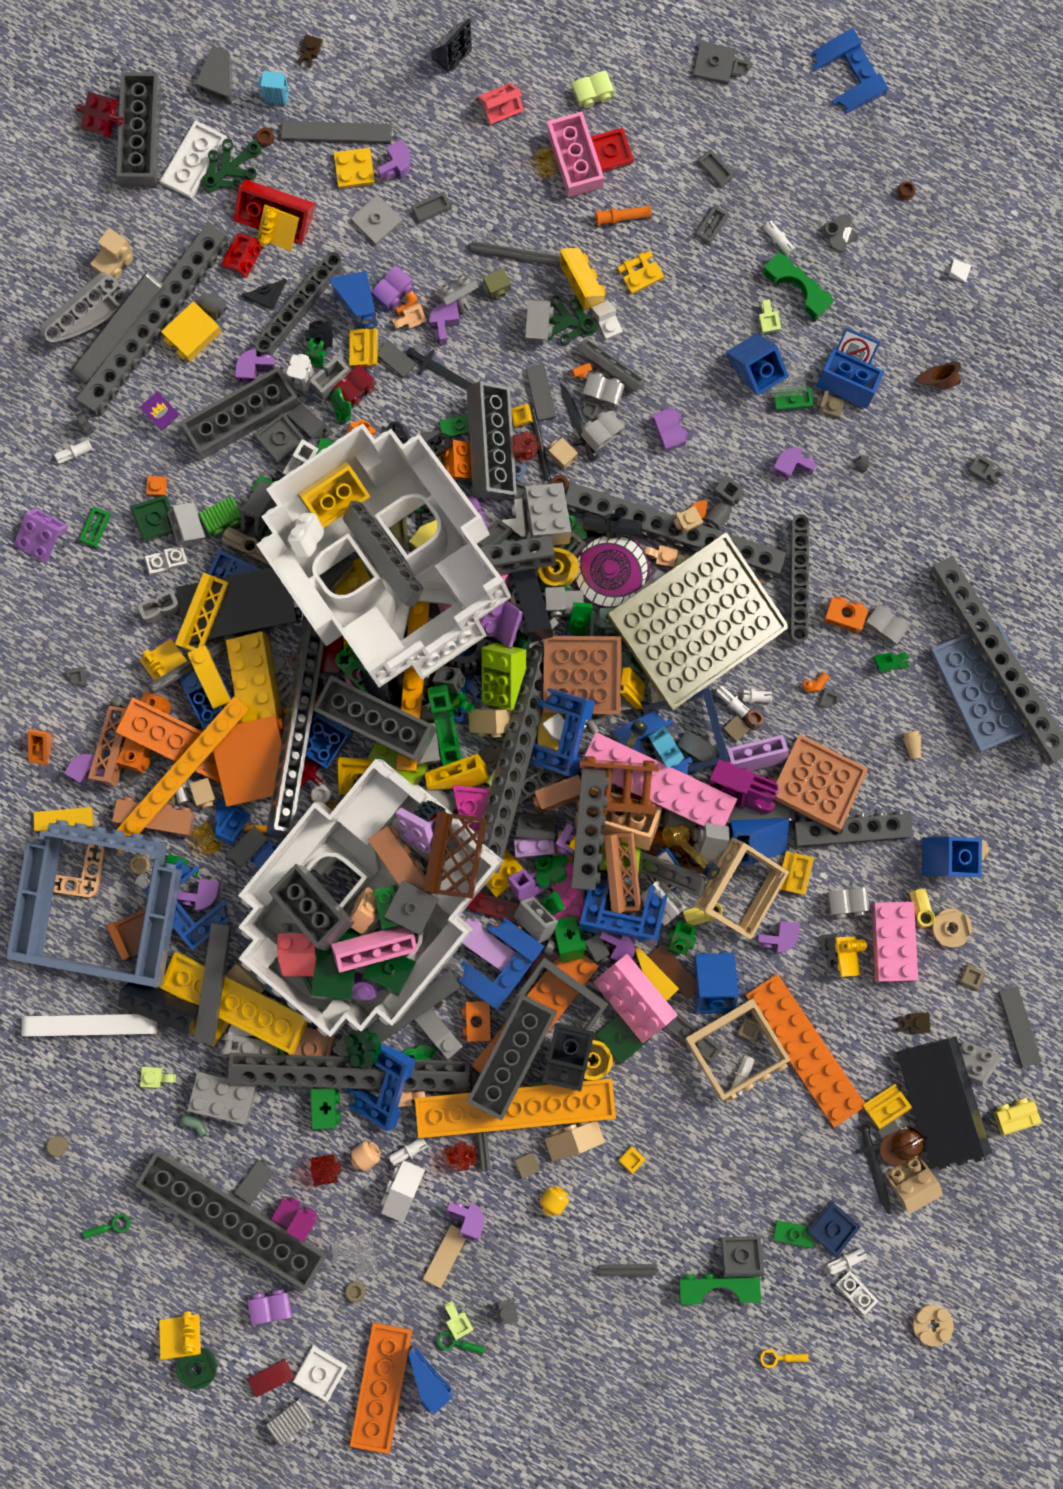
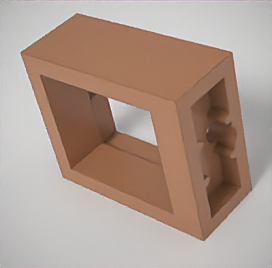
(557, 794)

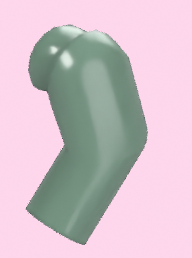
(194, 1122)

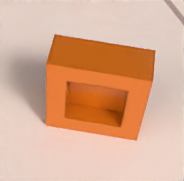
(581, 371)
(156, 486)

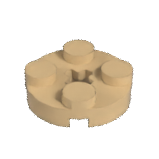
(961, 933)
(923, 1318)

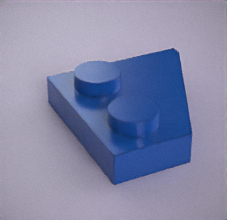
(229, 822)

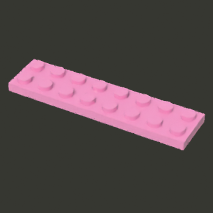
(668, 786)

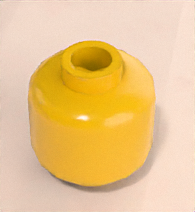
(554, 1201)

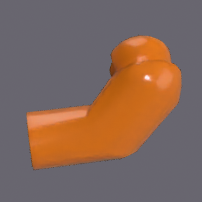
(411, 300)
(815, 685)

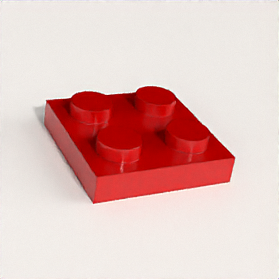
(612, 149)

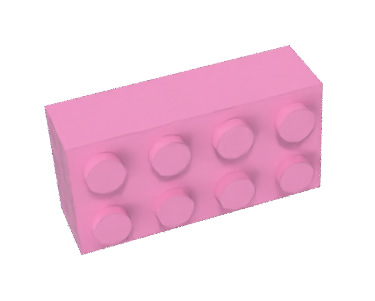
(575, 154)
(894, 941)
(635, 998)

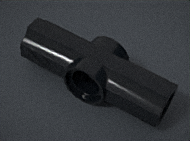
(612, 525)

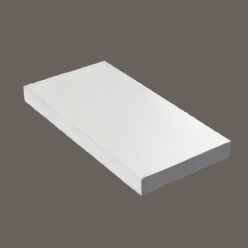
(192, 160)

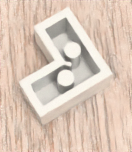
(401, 1191)

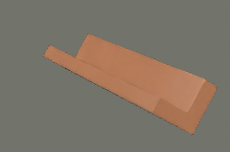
(112, 769)
(616, 872)

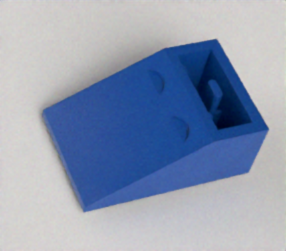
(199, 699)
(326, 740)
(763, 835)

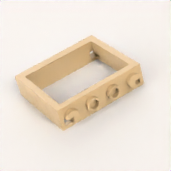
(763, 899)
(747, 1085)

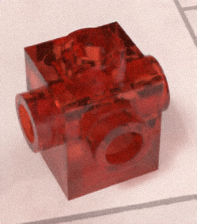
(525, 445)
(464, 1155)
(325, 1169)

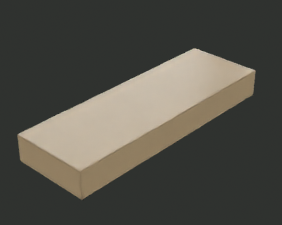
(444, 1257)

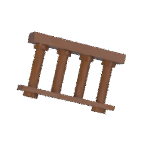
(625, 803)

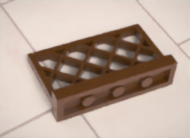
(438, 855)

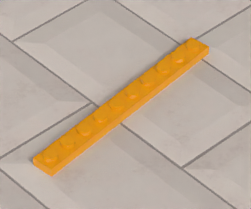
(412, 683)
(184, 767)

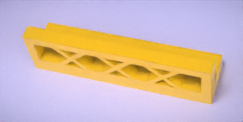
(196, 608)

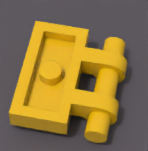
(643, 277)

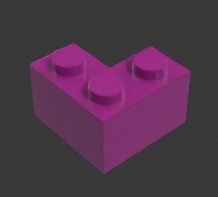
(295, 1218)

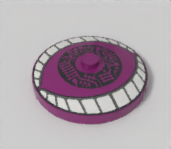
(611, 570)

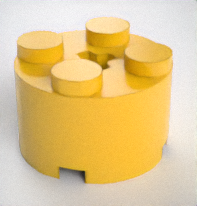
(566, 574)
(604, 1062)

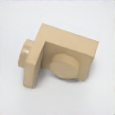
(687, 520)

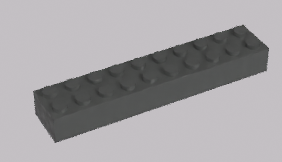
(231, 1219)

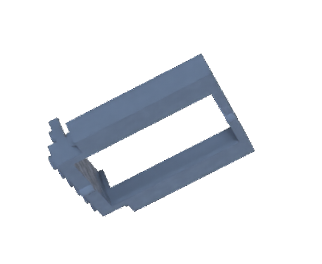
(37, 891)

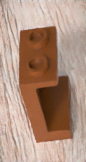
(127, 934)

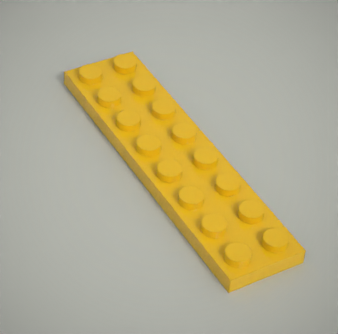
(239, 1004)

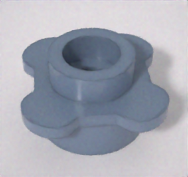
(522, 469)

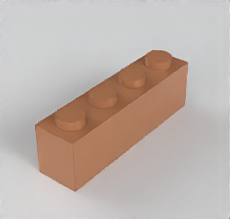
(167, 820)
(398, 857)

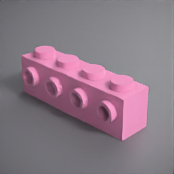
(373, 948)

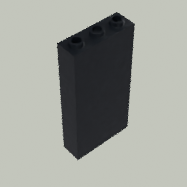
(250, 605)
(944, 1103)

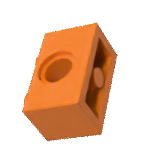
(834, 614)
(480, 1033)

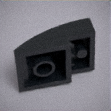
(568, 1057)

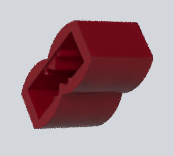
(356, 385)

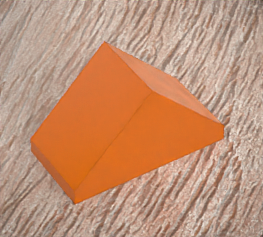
(39, 746)

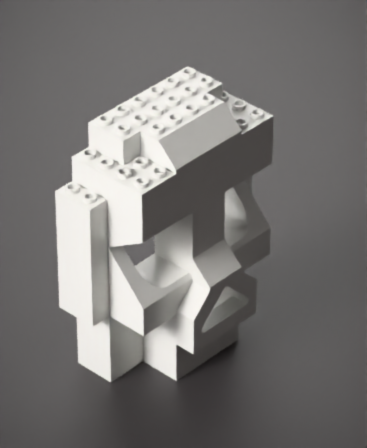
(447, 565)
(345, 835)

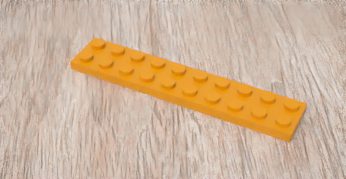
(529, 1108)

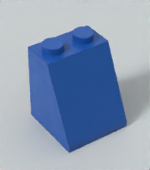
(355, 297)
(758, 363)
(952, 856)
(715, 983)

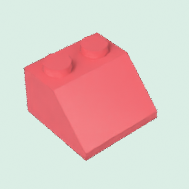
(296, 955)

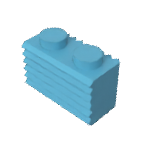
(274, 87)

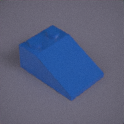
(431, 1386)

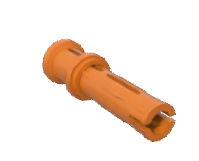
(613, 215)

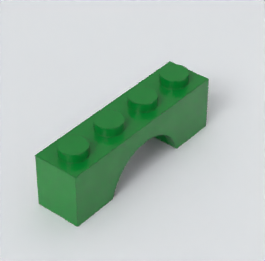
(781, 270)
(445, 724)
(693, 1288)

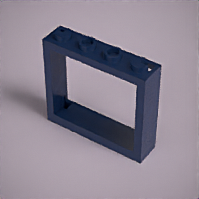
(706, 693)

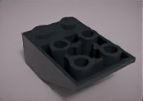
(453, 46)

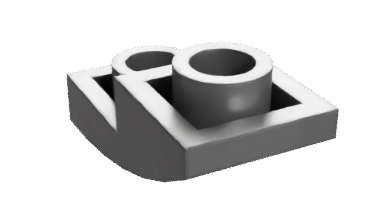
(698, 747)

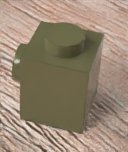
(496, 284)

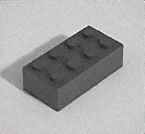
(311, 907)

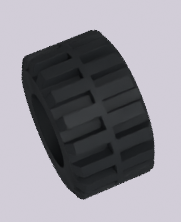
(471, 664)

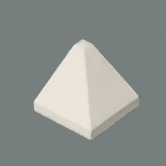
(959, 270)

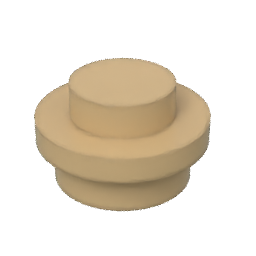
(139, 864)

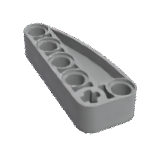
(93, 310)

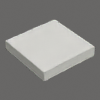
(320, 1373)

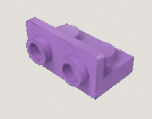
(565, 838)

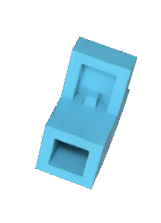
(666, 747)

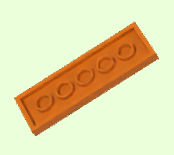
(162, 734)
(381, 1388)

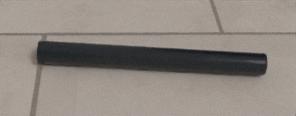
(542, 455)

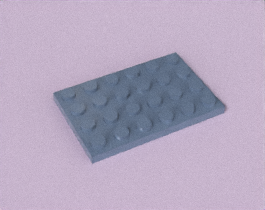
(977, 694)

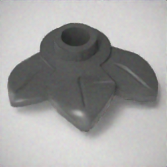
(843, 233)

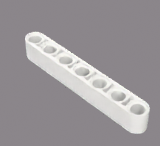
(87, 1025)

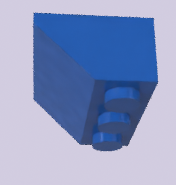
(850, 378)

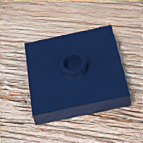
(833, 1228)

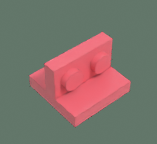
(501, 102)

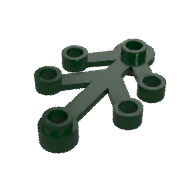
(229, 168)
(565, 321)

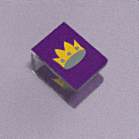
(161, 414)

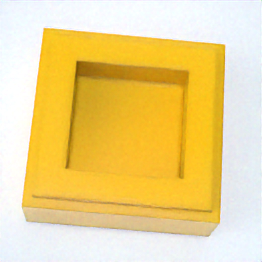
(521, 415)
(632, 1160)

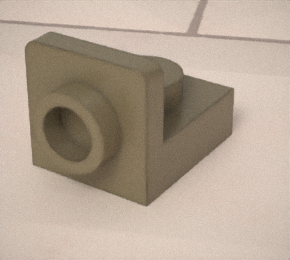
(830, 405)

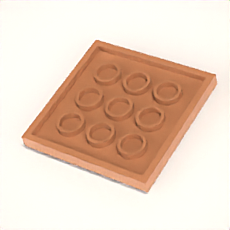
(586, 669)
(819, 782)

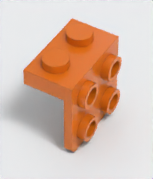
(458, 460)

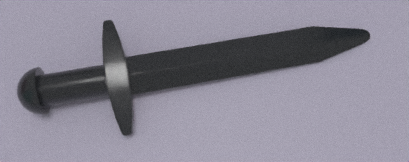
(427, 362)
(577, 420)
(870, 1150)

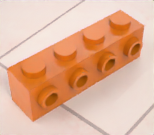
(132, 755)

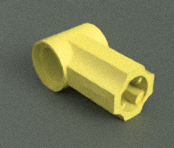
(921, 906)
(695, 916)

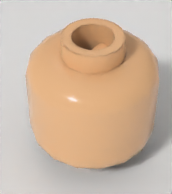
(365, 1156)

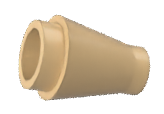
(913, 743)

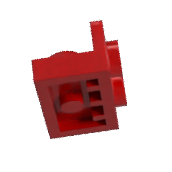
(242, 254)

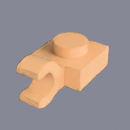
(412, 316)
(664, 556)
(407, 1097)

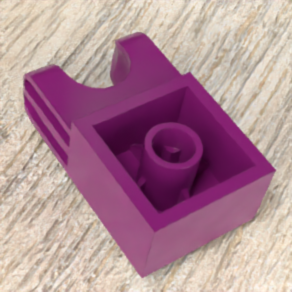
(746, 786)

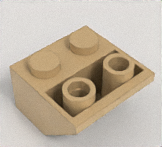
(914, 1184)

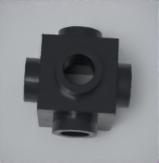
(320, 332)

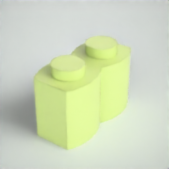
(592, 89)

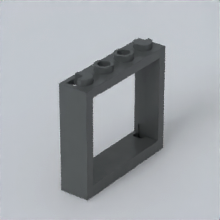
(570, 981)

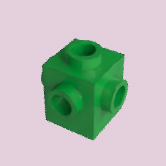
(682, 937)

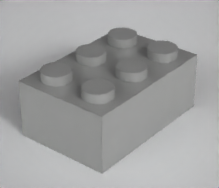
(548, 512)
(221, 1100)

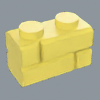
(1016, 1117)

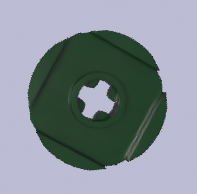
(358, 1056)
(192, 1378)

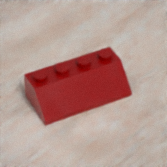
(254, 196)

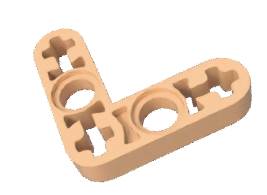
(80, 883)

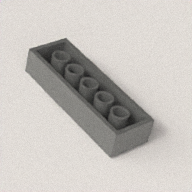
(140, 129)
(240, 413)
(491, 441)
(374, 719)
(511, 1056)

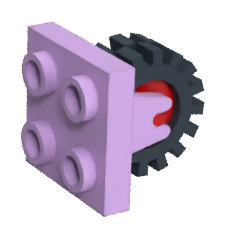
(419, 827)

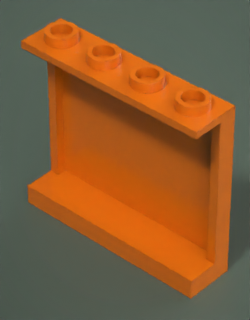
(249, 759)

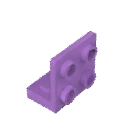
(39, 534)
(502, 623)

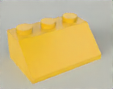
(581, 277)
(333, 493)

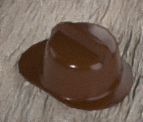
(942, 376)
(901, 1146)

